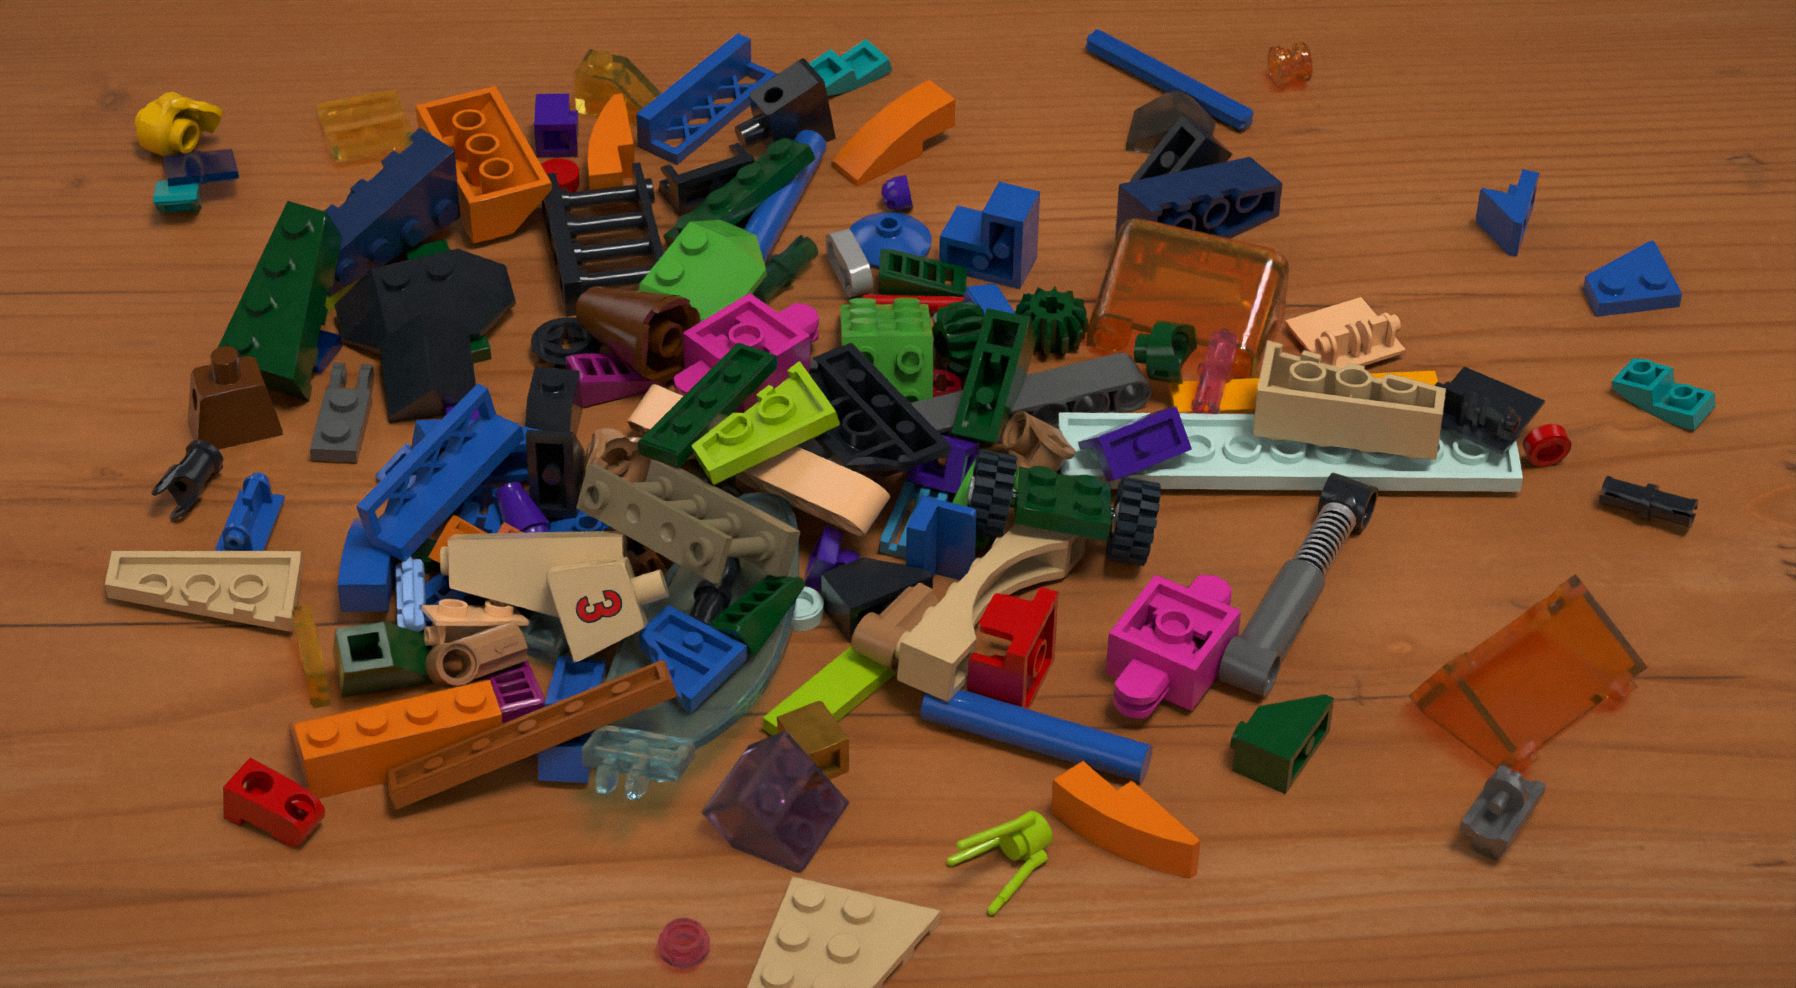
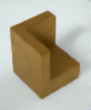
(819, 737)

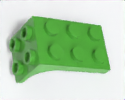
(895, 340)

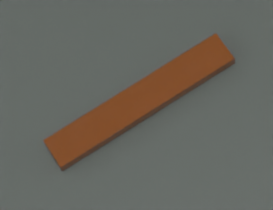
(530, 734)

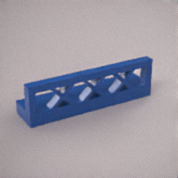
(694, 97)
(440, 481)

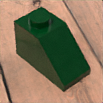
(1281, 740)

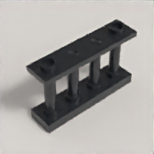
(571, 256)

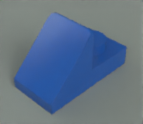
(1508, 214)

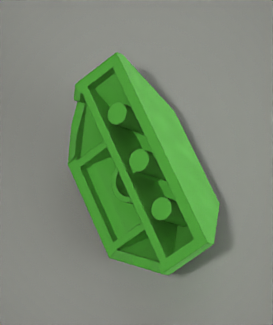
(709, 266)

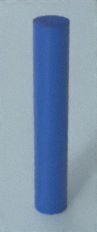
(772, 214)
(1040, 733)

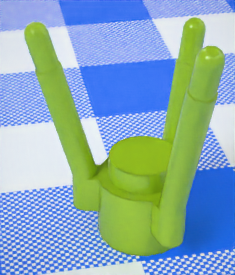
(1018, 839)

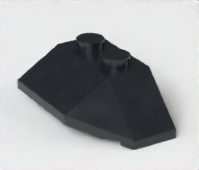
(444, 285)
(878, 425)

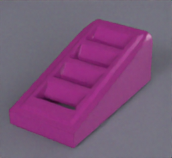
(605, 378)
(521, 694)

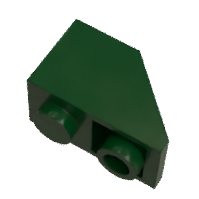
(379, 658)

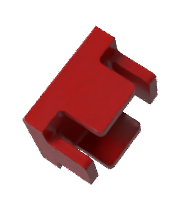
(1030, 654)

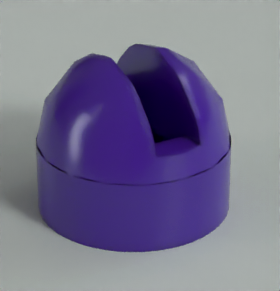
(897, 193)

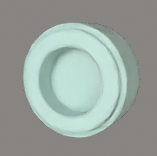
(809, 610)

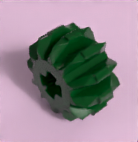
(1057, 320)
(956, 335)

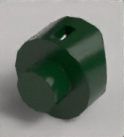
(1165, 350)

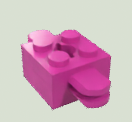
(755, 325)
(1170, 644)

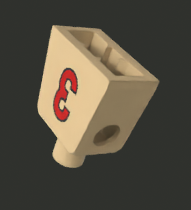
(602, 602)

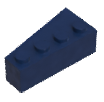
(1207, 199)
(396, 207)

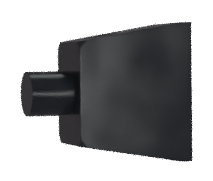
(786, 106)

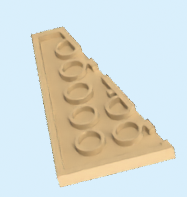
(839, 938)

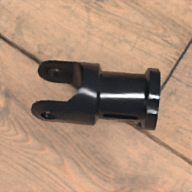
(188, 477)

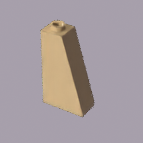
(516, 564)

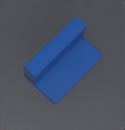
(941, 538)

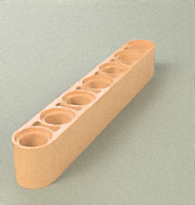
(796, 475)

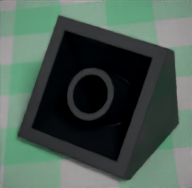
(426, 368)

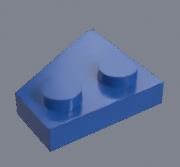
(1633, 283)
(694, 653)

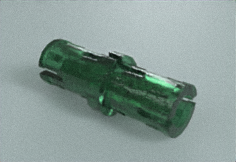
(784, 267)

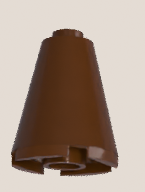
(639, 327)

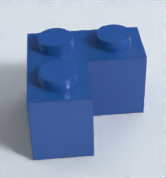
(998, 241)

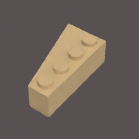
(1345, 406)

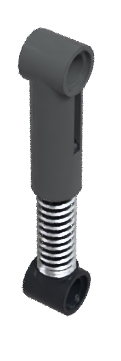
(1256, 656)

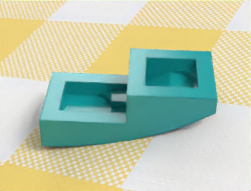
(852, 69)

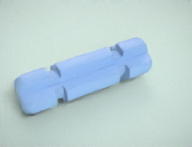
(411, 594)

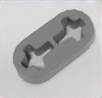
(849, 263)

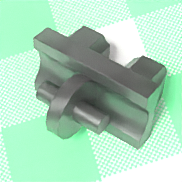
(1501, 811)

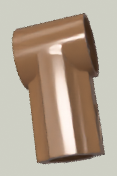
(879, 634)
(480, 654)

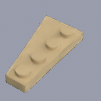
(224, 585)

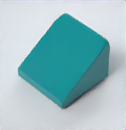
(177, 197)

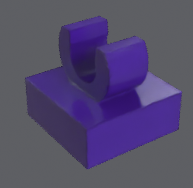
(826, 556)

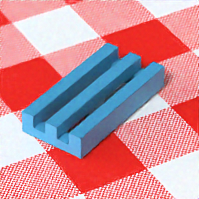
(898, 514)

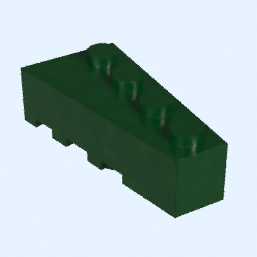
(287, 299)

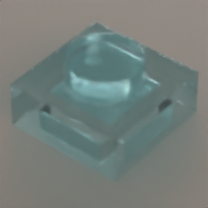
(545, 637)

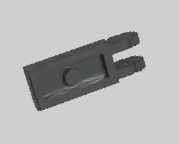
(343, 416)

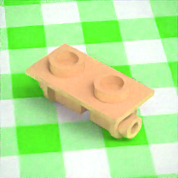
(457, 619)

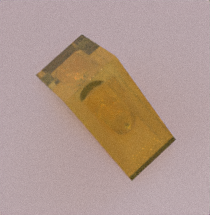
(606, 74)

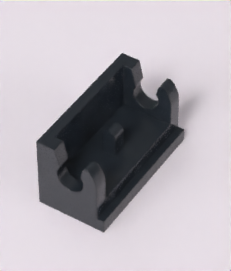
(691, 188)

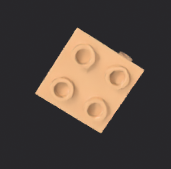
(1348, 334)

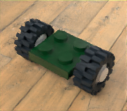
(1065, 505)

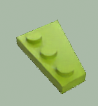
(771, 426)

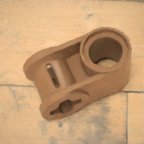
(1035, 442)

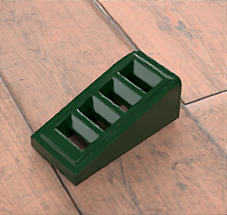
(919, 276)
(759, 611)

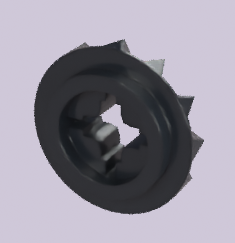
(550, 336)

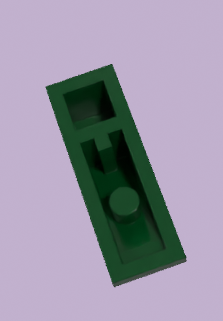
(995, 376)

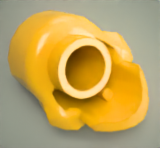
(175, 123)

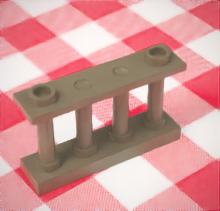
(688, 520)

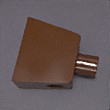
(230, 401)

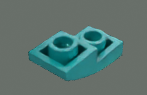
(1654, 391)

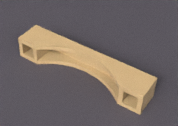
(939, 647)

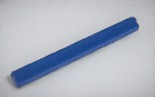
(1169, 79)

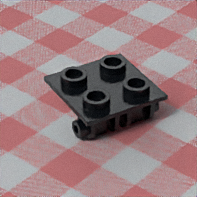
(1486, 410)

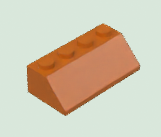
(494, 163)
(362, 743)

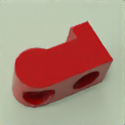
(271, 803)

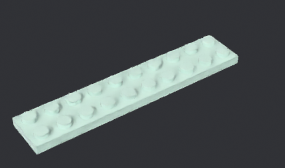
(1232, 458)

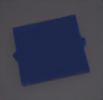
(200, 167)

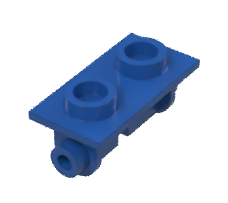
(251, 516)

